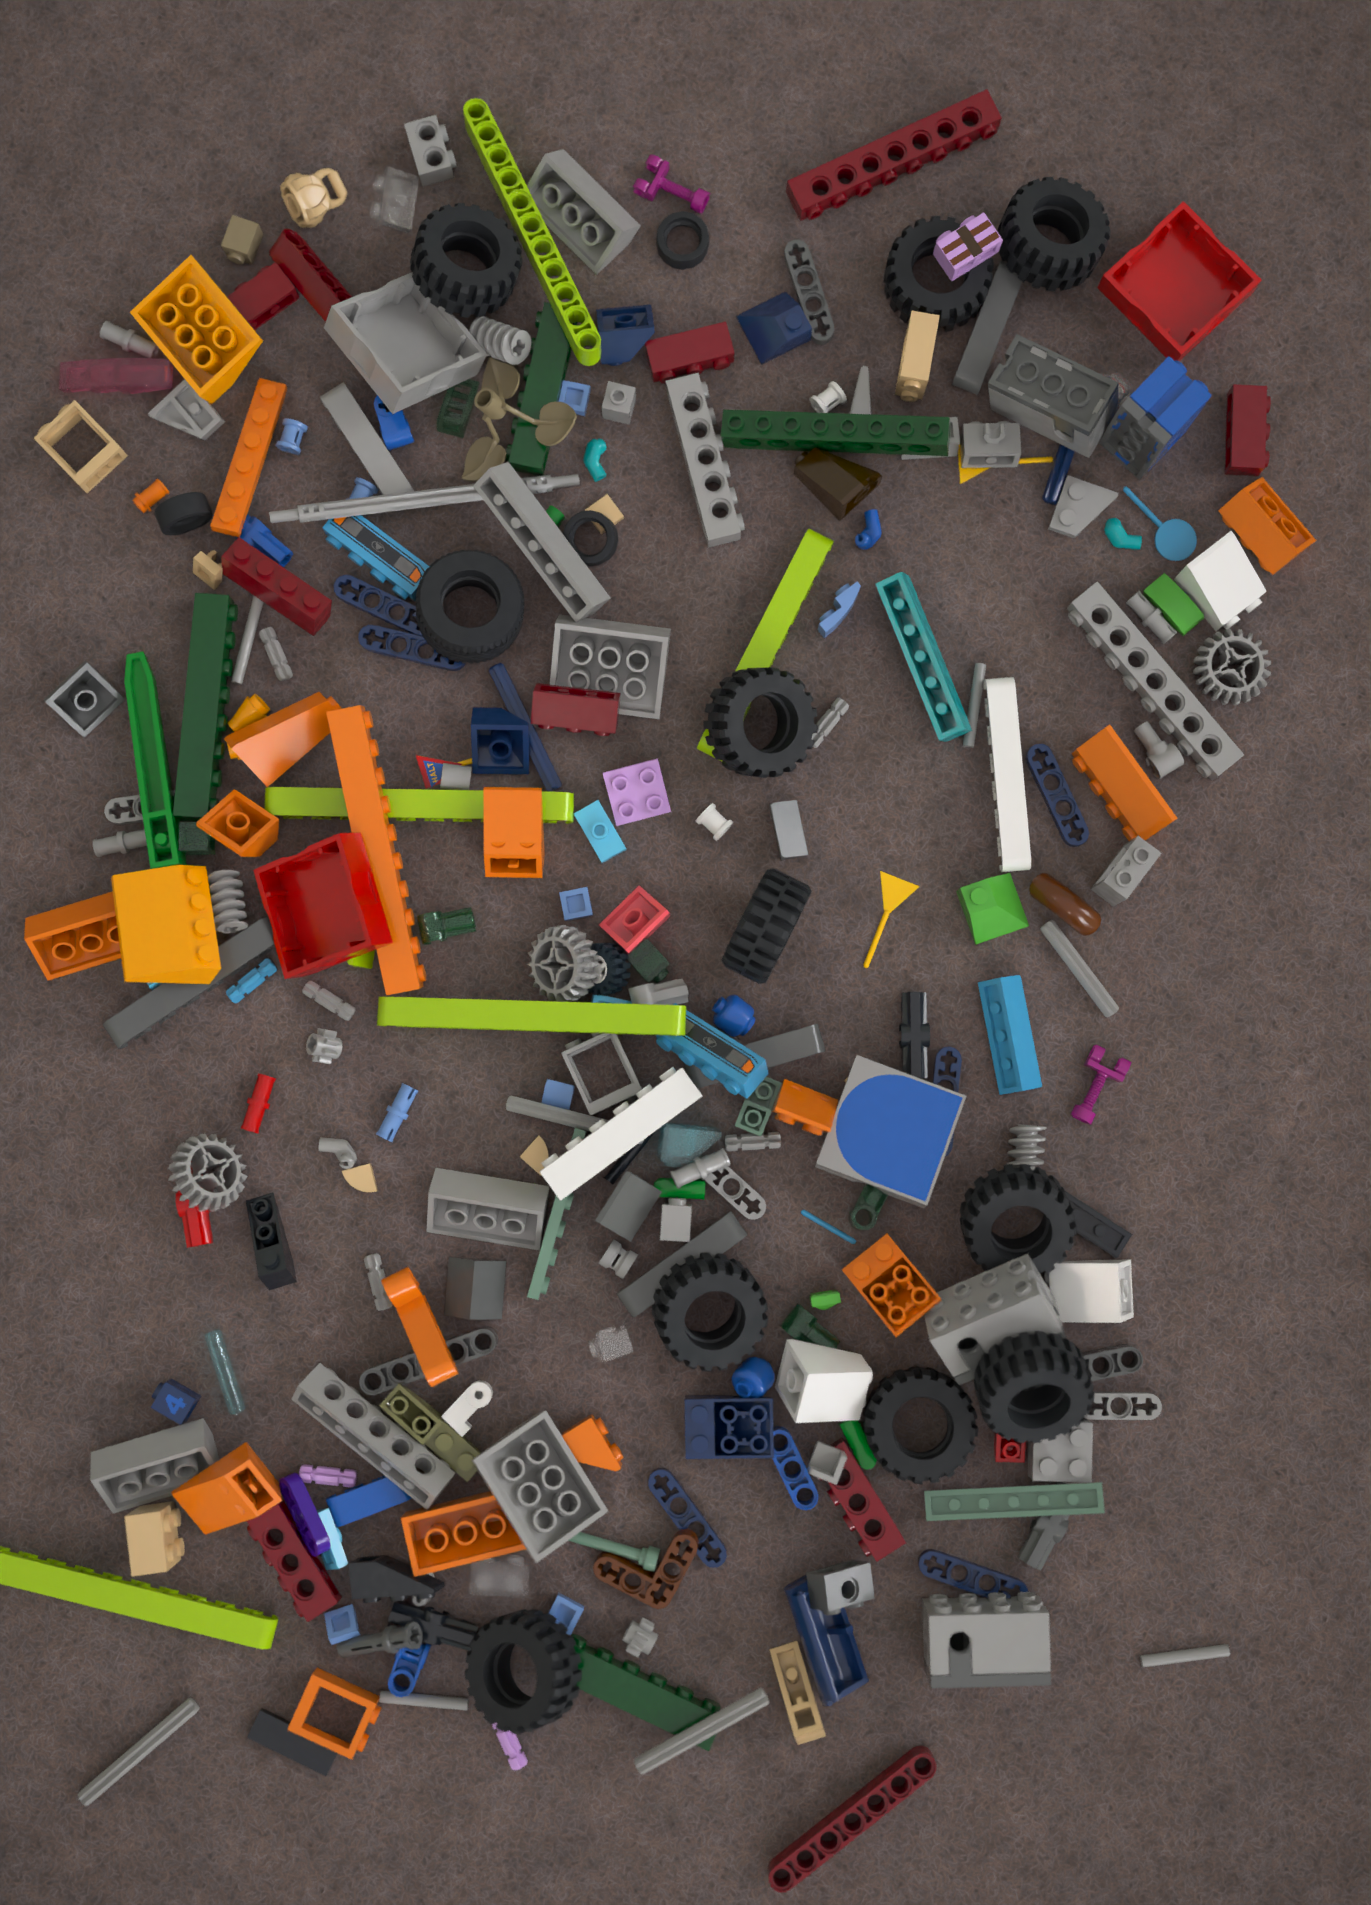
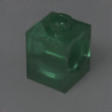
(194, 840)
(649, 962)

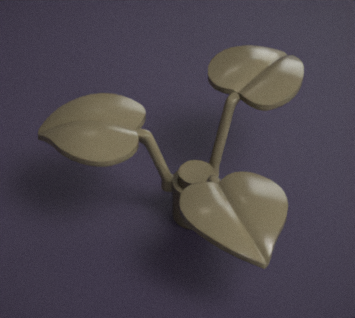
(498, 384)

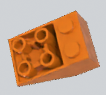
(513, 832)
(805, 1106)
(891, 1285)
(229, 1491)

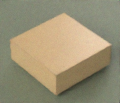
(609, 509)

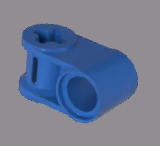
(393, 427)
(408, 1663)

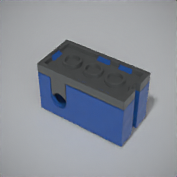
(1154, 417)

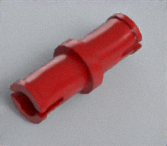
(258, 1103)

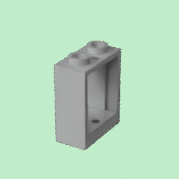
(1128, 870)
(577, 1047)

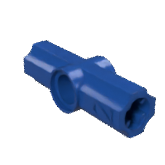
(261, 538)

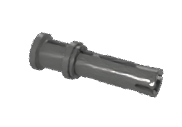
(390, 1640)

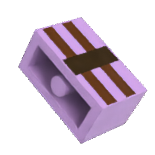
(967, 246)

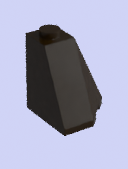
(835, 481)

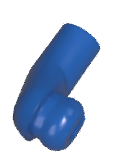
(871, 533)

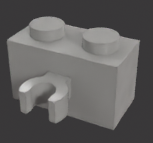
(990, 445)

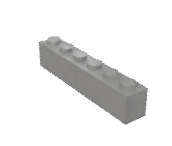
(541, 541)

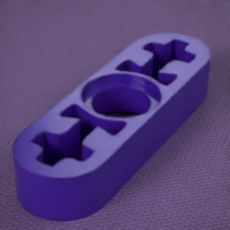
(304, 1514)

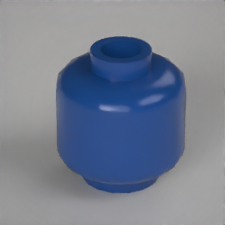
(733, 1015)
(753, 1378)

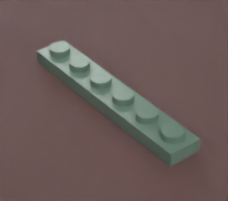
(554, 1229)
(1014, 1501)

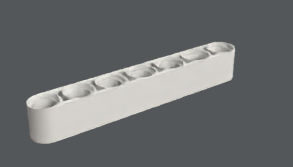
(1008, 774)

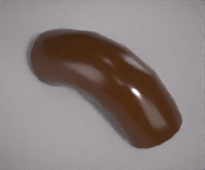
(1065, 904)

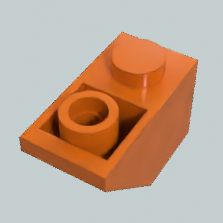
(591, 1446)

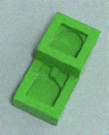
(1174, 604)

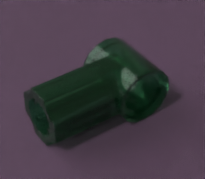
(441, 925)
(872, 1201)
(805, 1328)

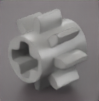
(324, 1046)
(640, 1637)

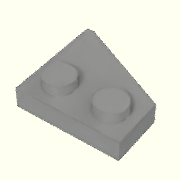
(188, 412)
(1079, 506)

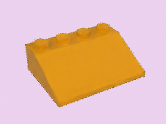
(198, 329)
(166, 925)

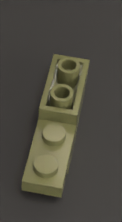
(431, 1429)

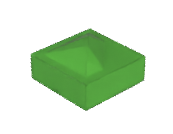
(825, 1299)

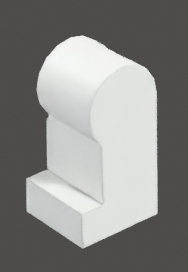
(474, 1397)

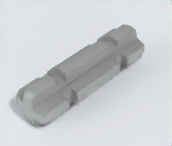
(275, 654)
(829, 720)
(328, 1000)
(752, 1141)
(375, 1276)

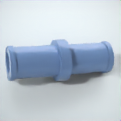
(397, 1112)

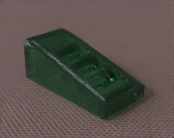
(455, 423)

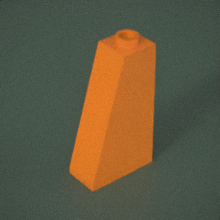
(283, 737)

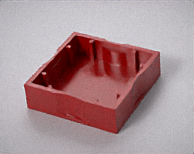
(1178, 283)
(323, 905)

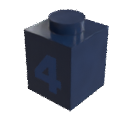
(175, 1401)

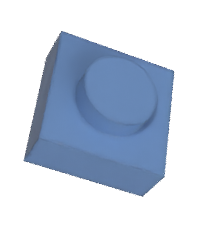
(575, 395)
(576, 904)
(566, 1611)
(342, 1624)

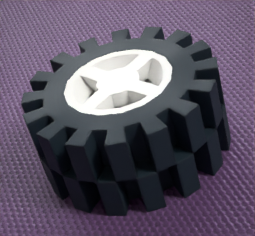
(610, 970)

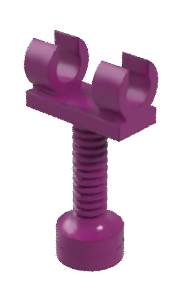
(646, 190)
(1084, 1111)

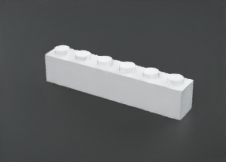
(621, 1133)

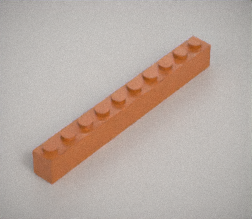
(368, 814)

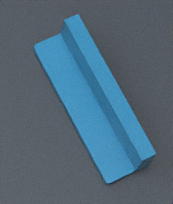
(1010, 1034)

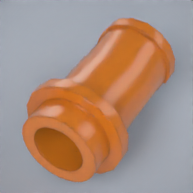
(150, 496)

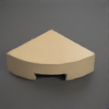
(536, 1154)
(361, 1178)

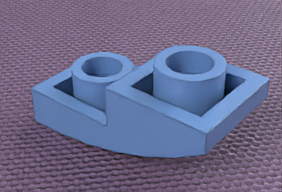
(843, 603)

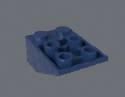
(728, 1427)

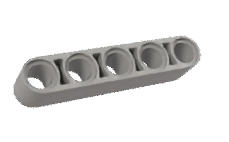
(365, 441)

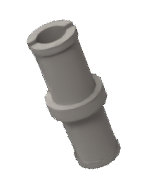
(128, 340)
(1151, 617)
(122, 842)
(700, 1168)

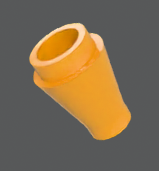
(250, 711)

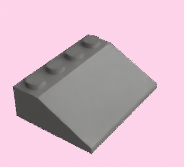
(613, 659)
(539, 1485)

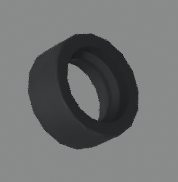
(682, 219)
(183, 513)
(609, 527)

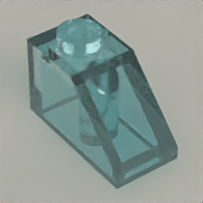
(684, 1142)

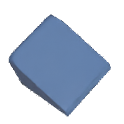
(558, 1094)

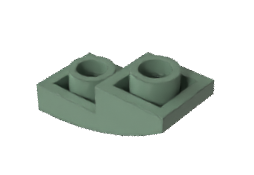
(758, 1107)

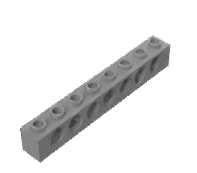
(1169, 684)

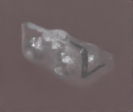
(394, 199)
(501, 1577)

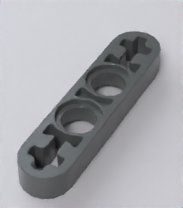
(812, 291)

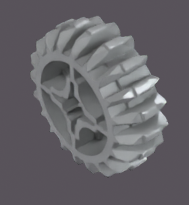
(1229, 656)
(565, 946)
(206, 1155)

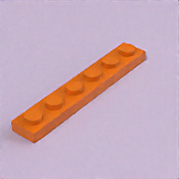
(249, 457)

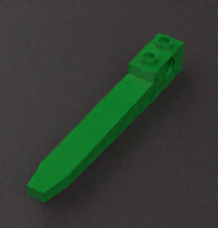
(152, 764)

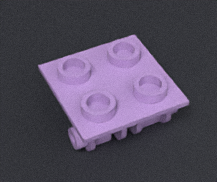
(636, 792)

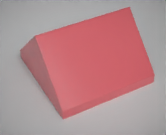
(634, 919)

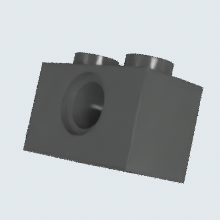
(840, 1586)

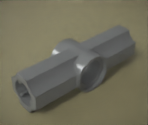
(1042, 1538)

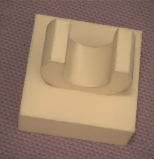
(207, 569)

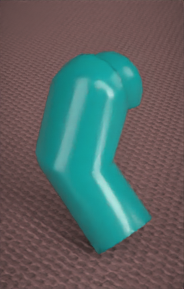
(591, 458)
(1119, 537)

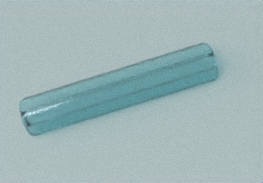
(225, 1372)

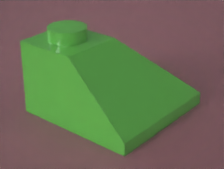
(992, 908)

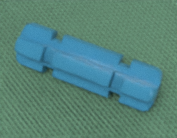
(251, 980)

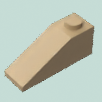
(797, 1693)

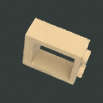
(917, 356)
(99, 465)

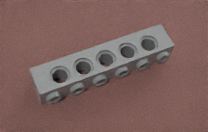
(691, 390)
(375, 1450)

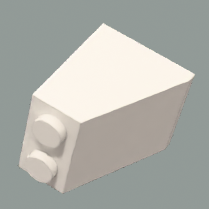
(1222, 582)
(1092, 1290)
(822, 1382)

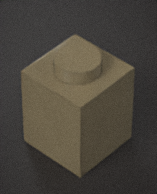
(242, 240)

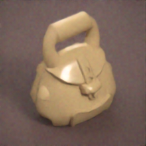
(309, 198)

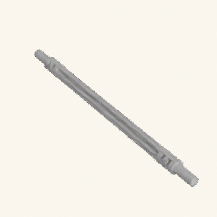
(408, 500)

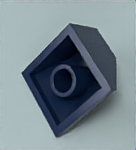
(775, 327)
(623, 332)
(499, 742)

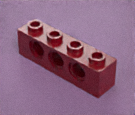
(887, 1536)
(310, 1567)

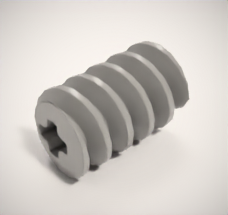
(501, 340)
(226, 901)
(1026, 1145)

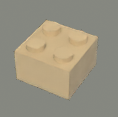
(154, 1538)

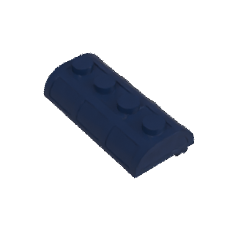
(827, 1645)

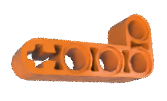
(420, 1326)

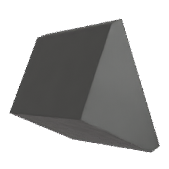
(84, 699)
(628, 1205)
(475, 1288)

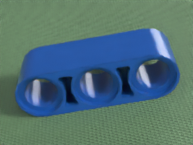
(798, 1480)
(365, 1500)

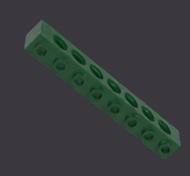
(836, 432)

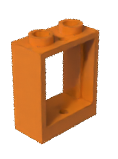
(345, 1689)

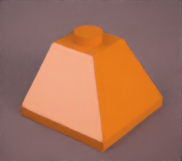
(241, 825)

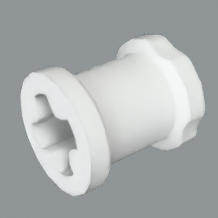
(828, 398)
(714, 821)

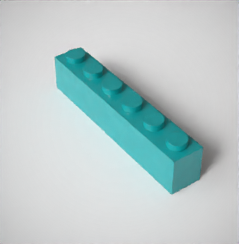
(923, 657)

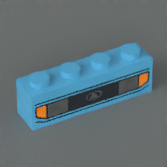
(378, 551)
(717, 1056)

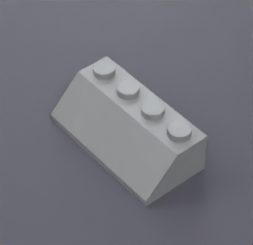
(580, 210)
(487, 1208)
(152, 1465)

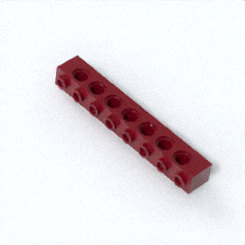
(976, 109)

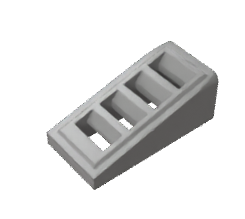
(861, 397)

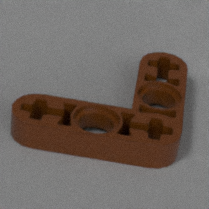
(649, 1581)

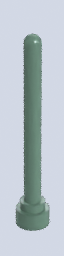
(646, 1556)

